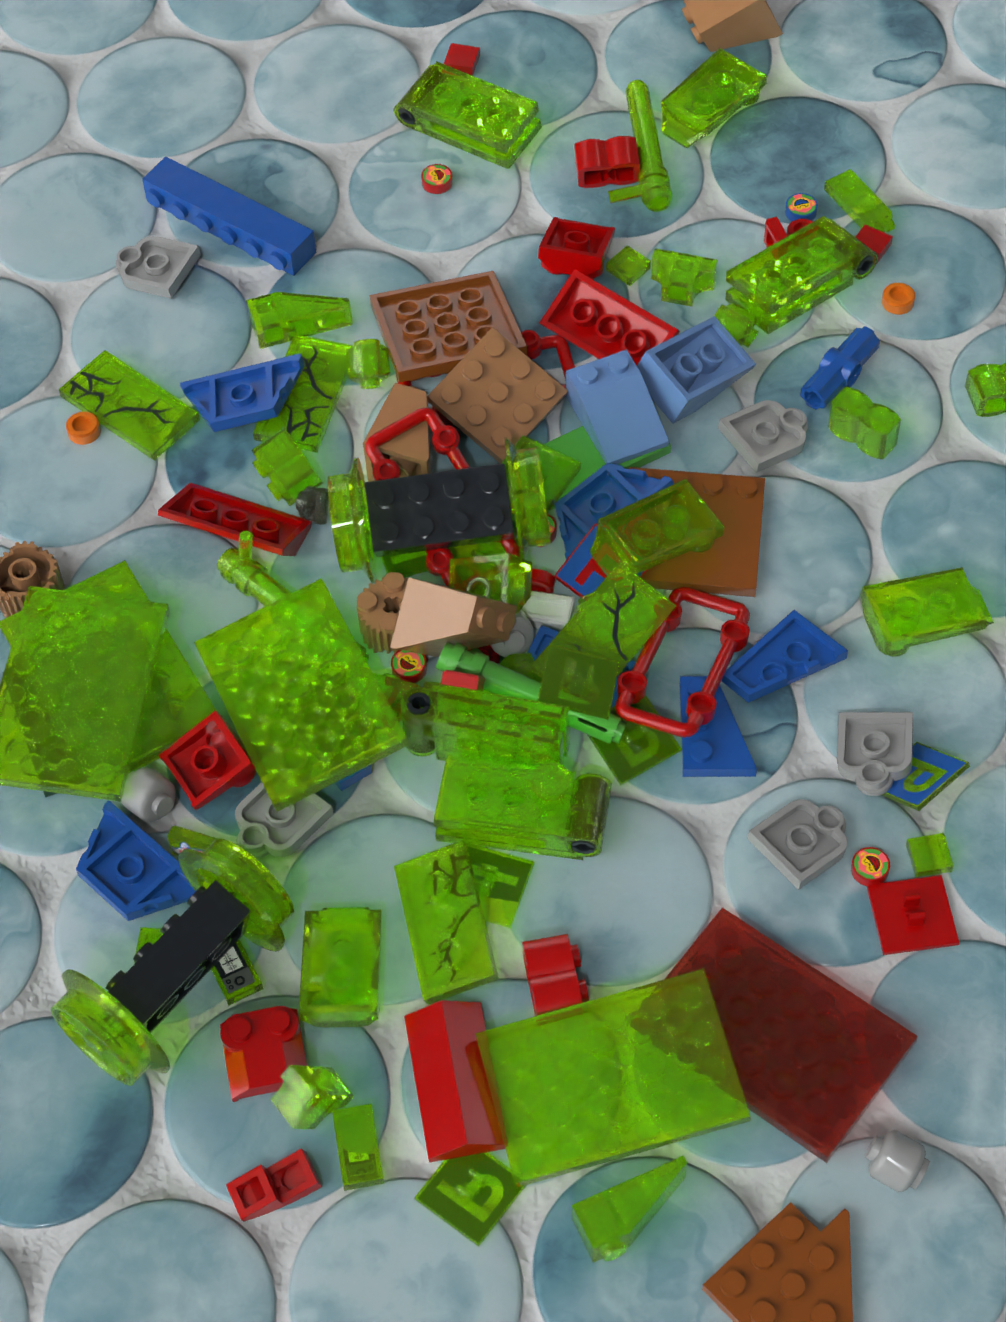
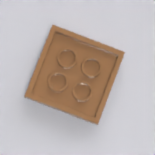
(496, 394)

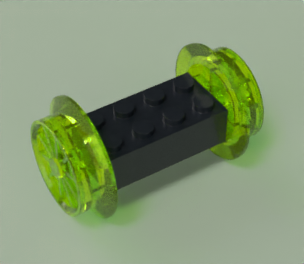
(437, 510)
(231, 901)

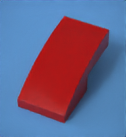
(273, 1187)

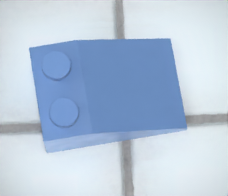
(693, 368)
(615, 408)

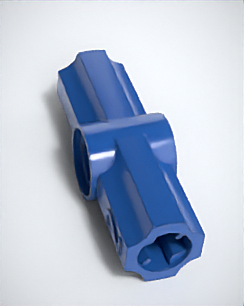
(840, 368)

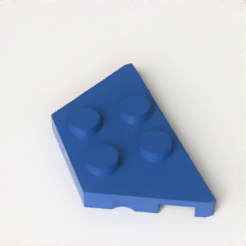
(244, 393)
(599, 496)
(131, 868)

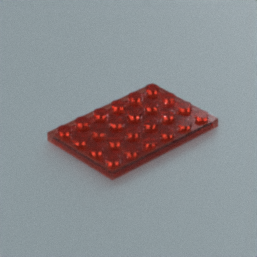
(797, 1039)

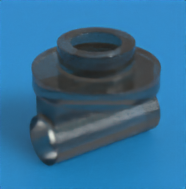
(313, 504)

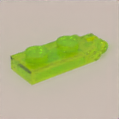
(859, 201)

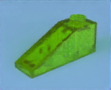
(283, 314)
(619, 1214)

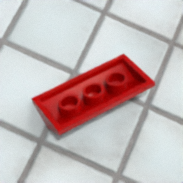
(603, 320)
(230, 516)
(452, 1080)

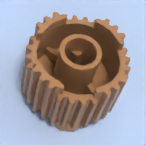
(26, 567)
(379, 611)

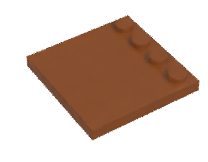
(440, 322)
(733, 560)

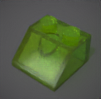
(494, 577)

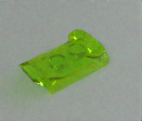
(709, 97)
(656, 530)
(922, 610)
(341, 967)

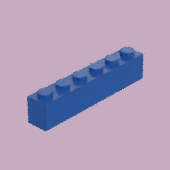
(229, 216)

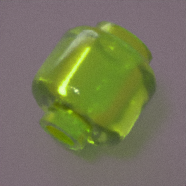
(738, 323)
(368, 363)

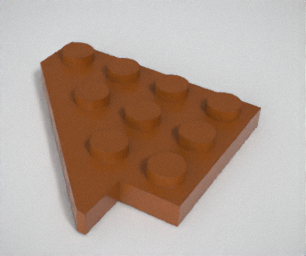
(788, 1273)

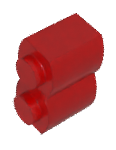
(607, 161)
(552, 973)

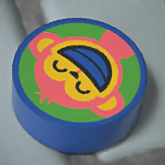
(801, 207)

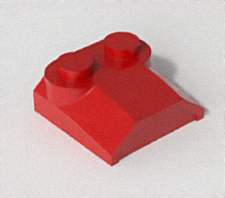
(575, 246)
(209, 760)
(260, 1048)

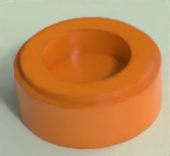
(898, 298)
(83, 428)

